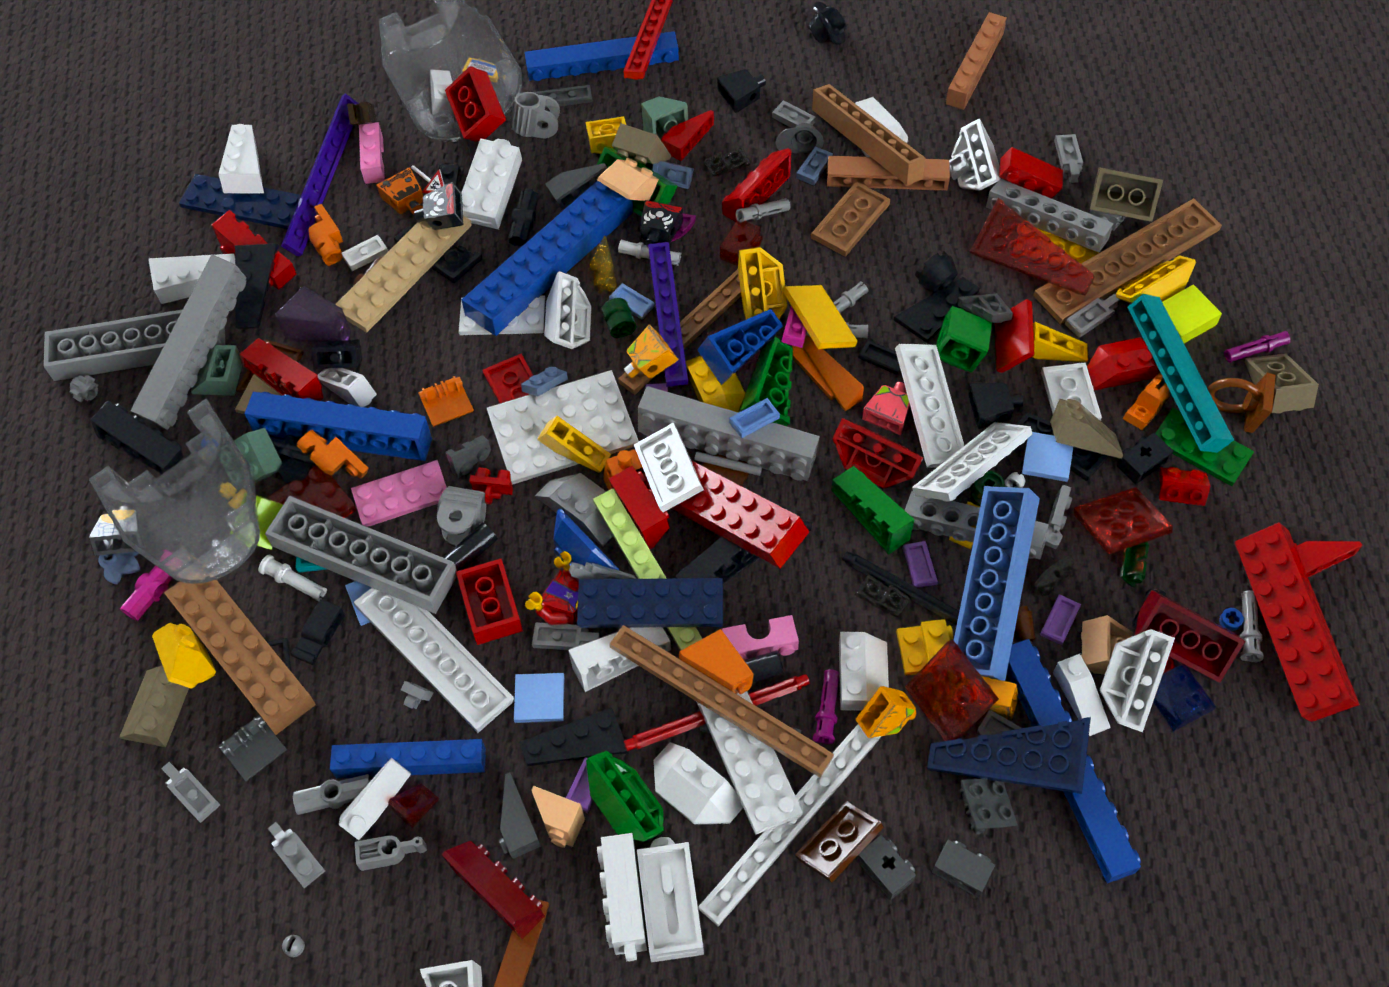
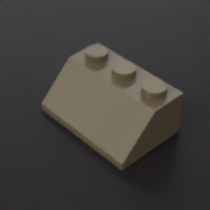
(1125, 194)
(154, 709)

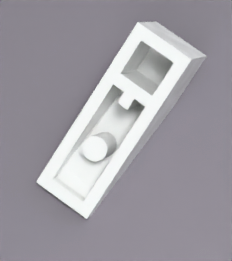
(439, 82)
(348, 385)
(1081, 692)
(373, 799)

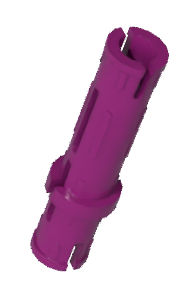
(1265, 343)

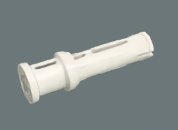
(284, 574)

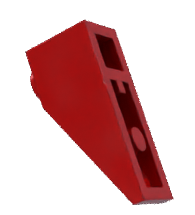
(686, 135)
(1323, 554)

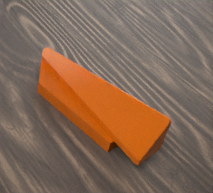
(828, 374)

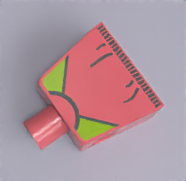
(888, 408)

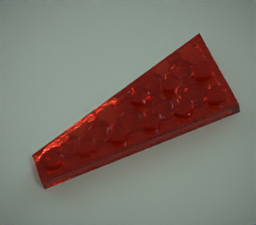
(1024, 248)

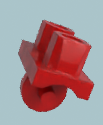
(492, 486)

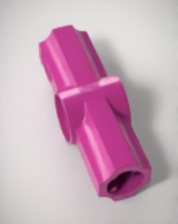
(147, 590)

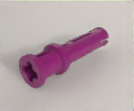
(826, 717)

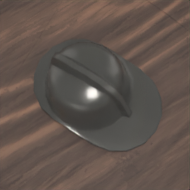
(800, 139)

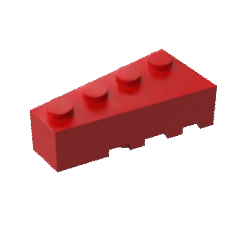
(232, 233)
(281, 371)

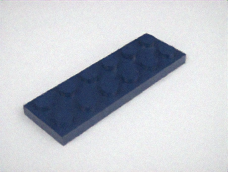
(266, 208)
(650, 603)

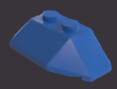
(573, 540)

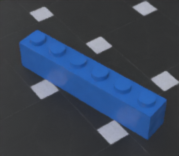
(416, 757)

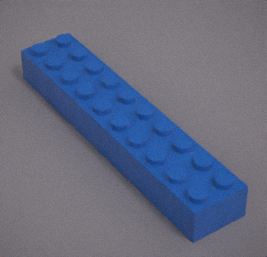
(538, 261)

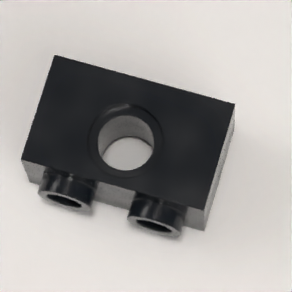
(336, 354)

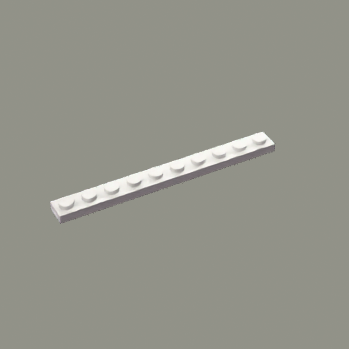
(775, 840)

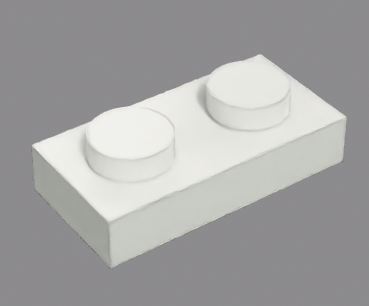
(364, 252)

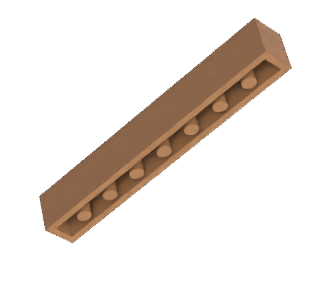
(868, 134)

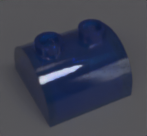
(1181, 698)

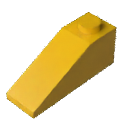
(1057, 346)
(573, 444)

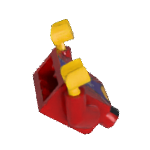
(560, 599)

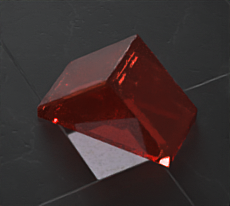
(413, 804)

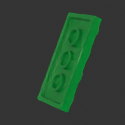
(1224, 465)

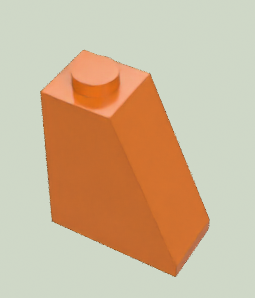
(719, 661)

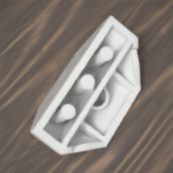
(981, 157)
(567, 313)
(1135, 676)
(694, 787)

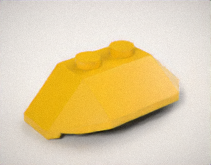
(1161, 281)
(761, 283)
(710, 391)
(183, 655)

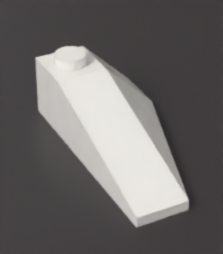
(879, 113)

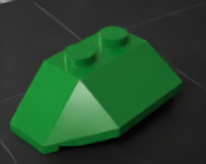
(624, 797)

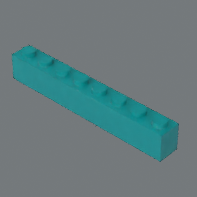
(1180, 374)

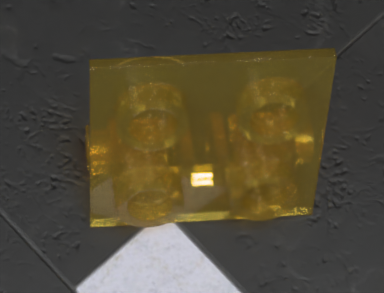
(603, 268)

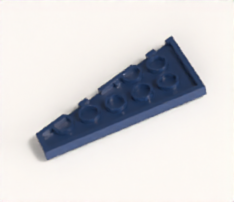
(1025, 756)

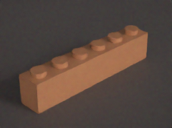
(976, 61)
(846, 170)

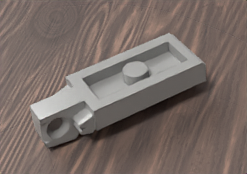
(1069, 155)
(1092, 315)
(1057, 518)
(596, 571)
(561, 636)
(190, 792)
(295, 855)

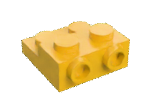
(602, 133)
(921, 643)

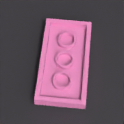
(399, 493)

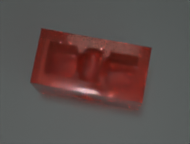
(741, 237)

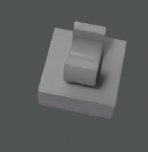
(415, 694)

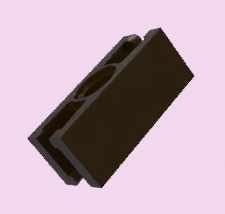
(361, 113)

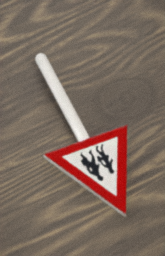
(434, 183)

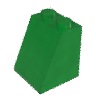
(963, 339)

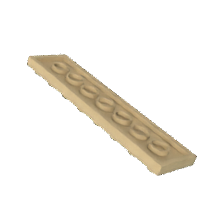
(397, 272)

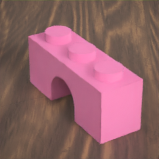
(370, 153)
(781, 637)

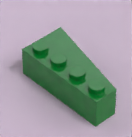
(771, 379)
(873, 509)

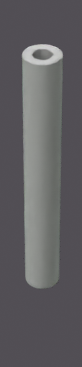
(727, 463)

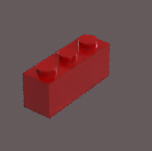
(1030, 173)

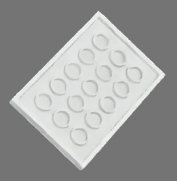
(588, 404)

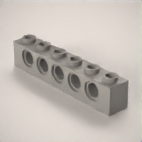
(1053, 215)
(964, 517)

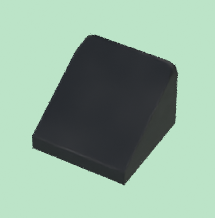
(294, 470)

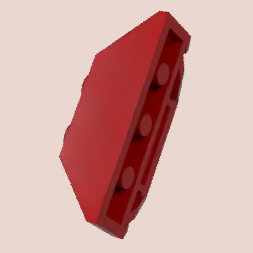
(1121, 364)
(874, 455)

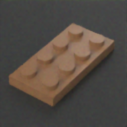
(850, 218)

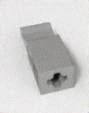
(372, 852)

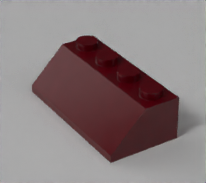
(1197, 639)
(494, 887)

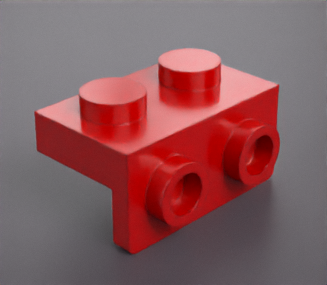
(1184, 486)

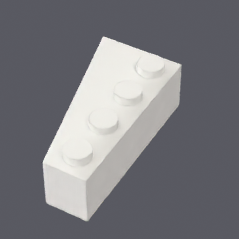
(240, 162)
(598, 663)

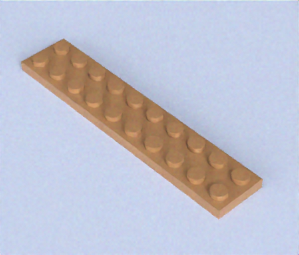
(1133, 258)

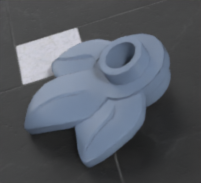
(119, 564)

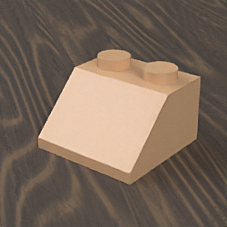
(629, 180)
(1099, 640)
(560, 816)

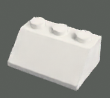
(861, 668)

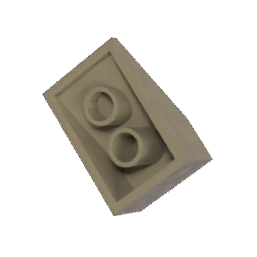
(639, 145)
(1293, 386)
(1081, 429)

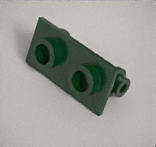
(1132, 569)

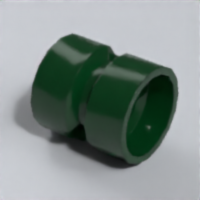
(618, 317)
(989, 479)

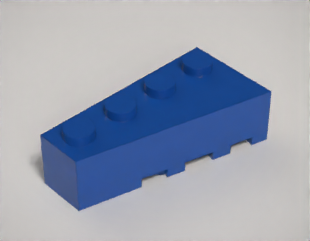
(736, 345)

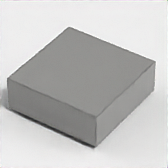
(958, 165)

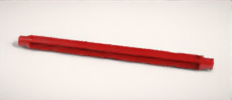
(696, 719)

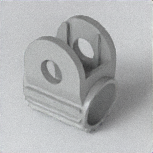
(530, 113)
(460, 512)

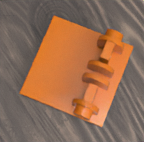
(445, 401)

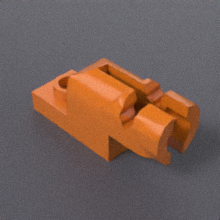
(326, 236)
(1148, 403)
(331, 456)

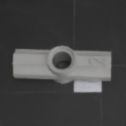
(317, 797)

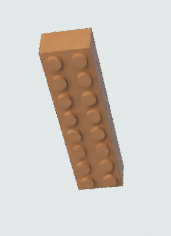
(242, 652)

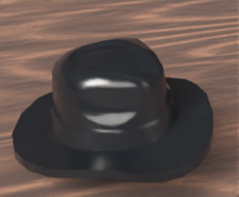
(827, 24)

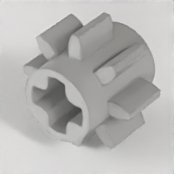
(83, 388)

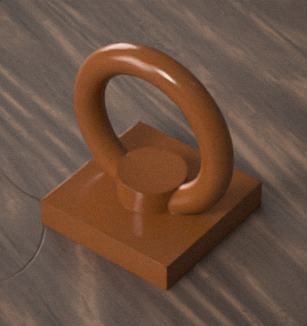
(1256, 404)

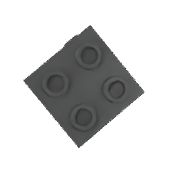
(252, 748)
(987, 804)

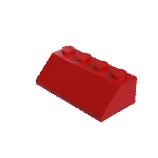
(759, 183)

